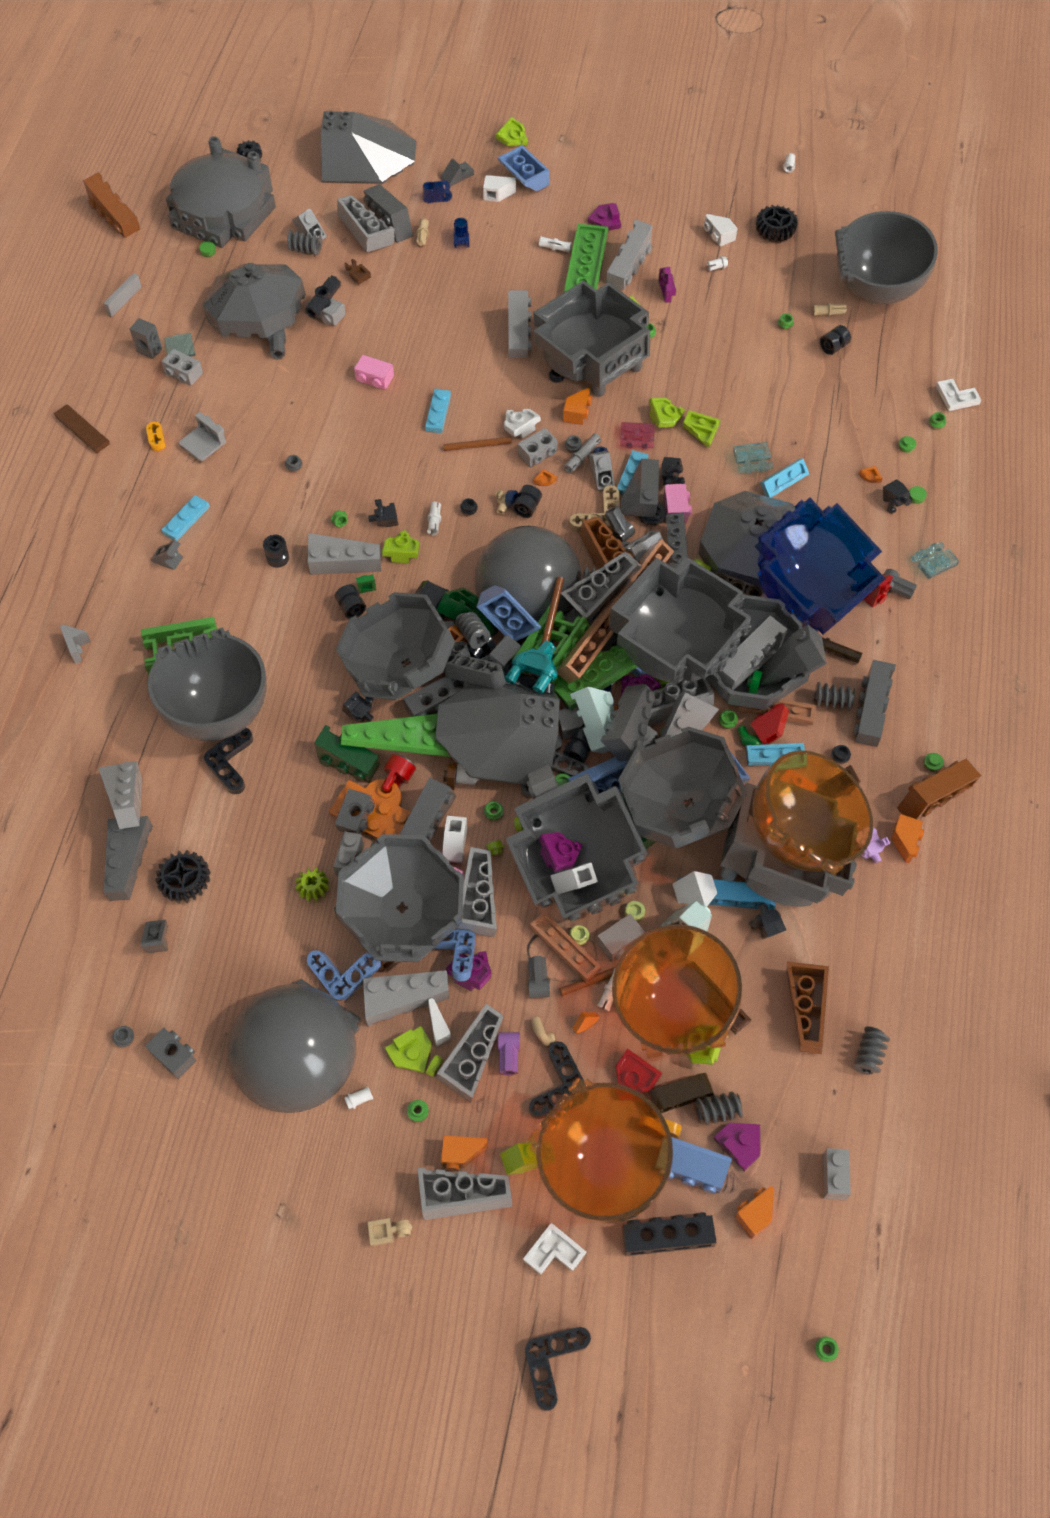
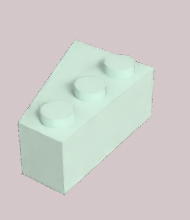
(597, 711)
(692, 915)

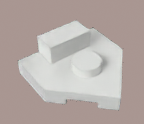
(521, 422)

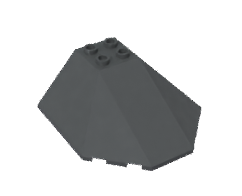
(363, 148)
(499, 731)

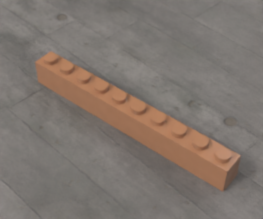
(599, 631)

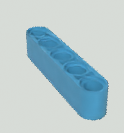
(738, 895)

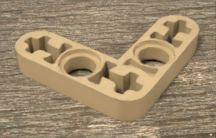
(606, 502)

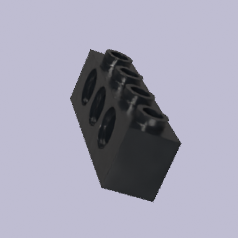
(659, 1243)

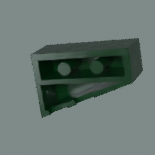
(463, 601)
(346, 759)

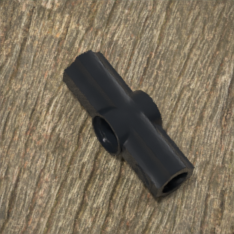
(322, 297)

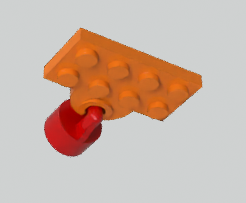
(387, 813)

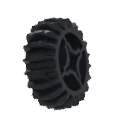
(776, 223)
(172, 873)

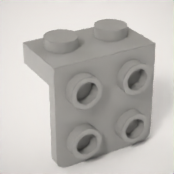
(204, 439)

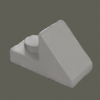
(75, 639)

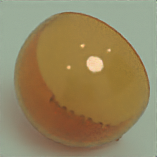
(812, 813)
(677, 990)
(603, 1152)

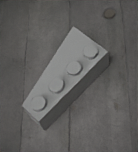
(630, 255)
(601, 585)
(124, 792)
(402, 993)
(461, 1193)

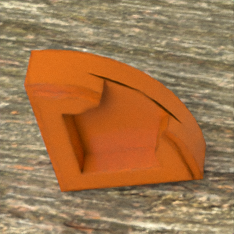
(871, 474)
(545, 478)
(585, 1021)

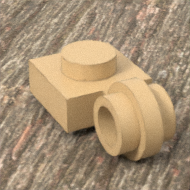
(382, 1231)

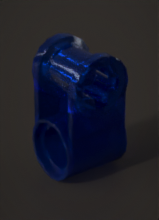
(435, 192)
(461, 234)

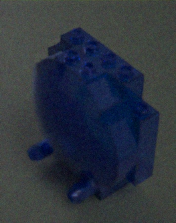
(817, 564)

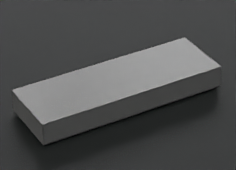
(122, 295)

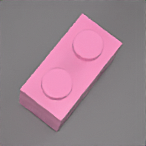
(374, 372)
(676, 500)

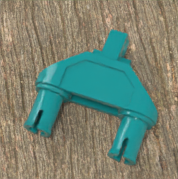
(537, 663)

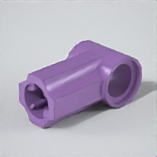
(509, 1047)

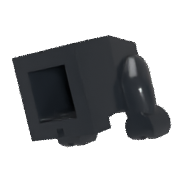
(671, 469)
(896, 495)
(384, 515)
(358, 708)
(768, 922)

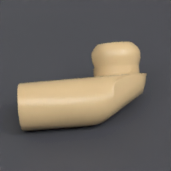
(500, 497)
(539, 1031)

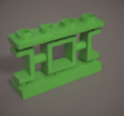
(174, 633)
(567, 642)

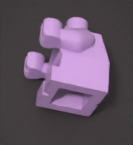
(875, 847)

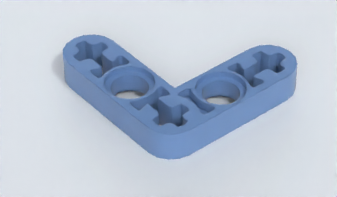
(457, 943)
(338, 979)

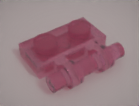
(637, 435)

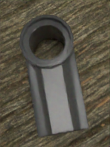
(277, 345)
(621, 528)
(900, 585)
(538, 983)

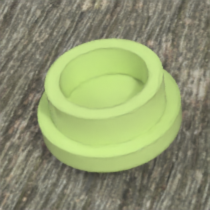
(579, 934)

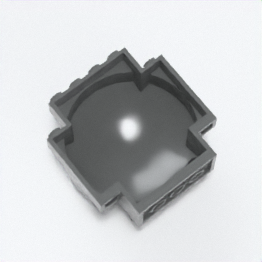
(220, 195)
(593, 334)
(679, 621)
(607, 842)
(767, 875)

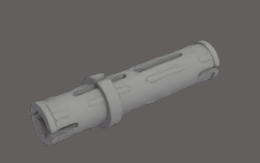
(578, 457)

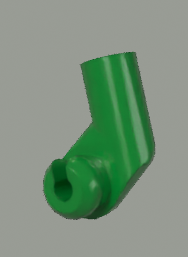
(747, 739)

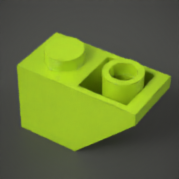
(519, 1159)

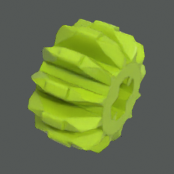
(306, 883)

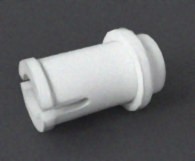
(789, 164)
(722, 262)
(358, 1098)

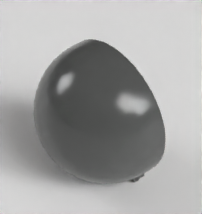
(885, 256)
(527, 566)
(208, 685)
(292, 1047)

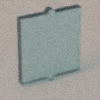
(181, 343)

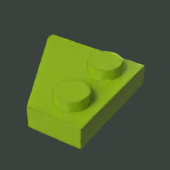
(701, 427)

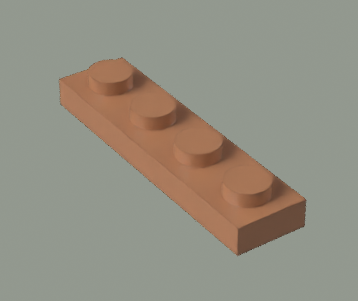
(798, 711)
(565, 947)

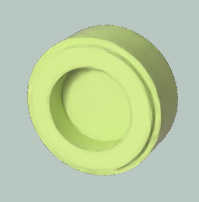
(636, 909)

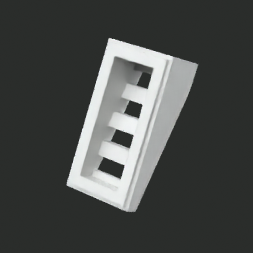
(440, 1030)

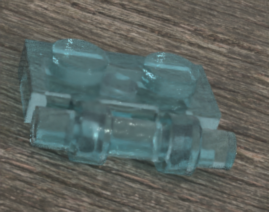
(752, 453)
(936, 564)

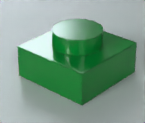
(366, 583)
(753, 682)

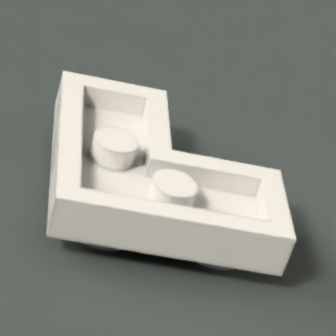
(957, 399)
(554, 1244)

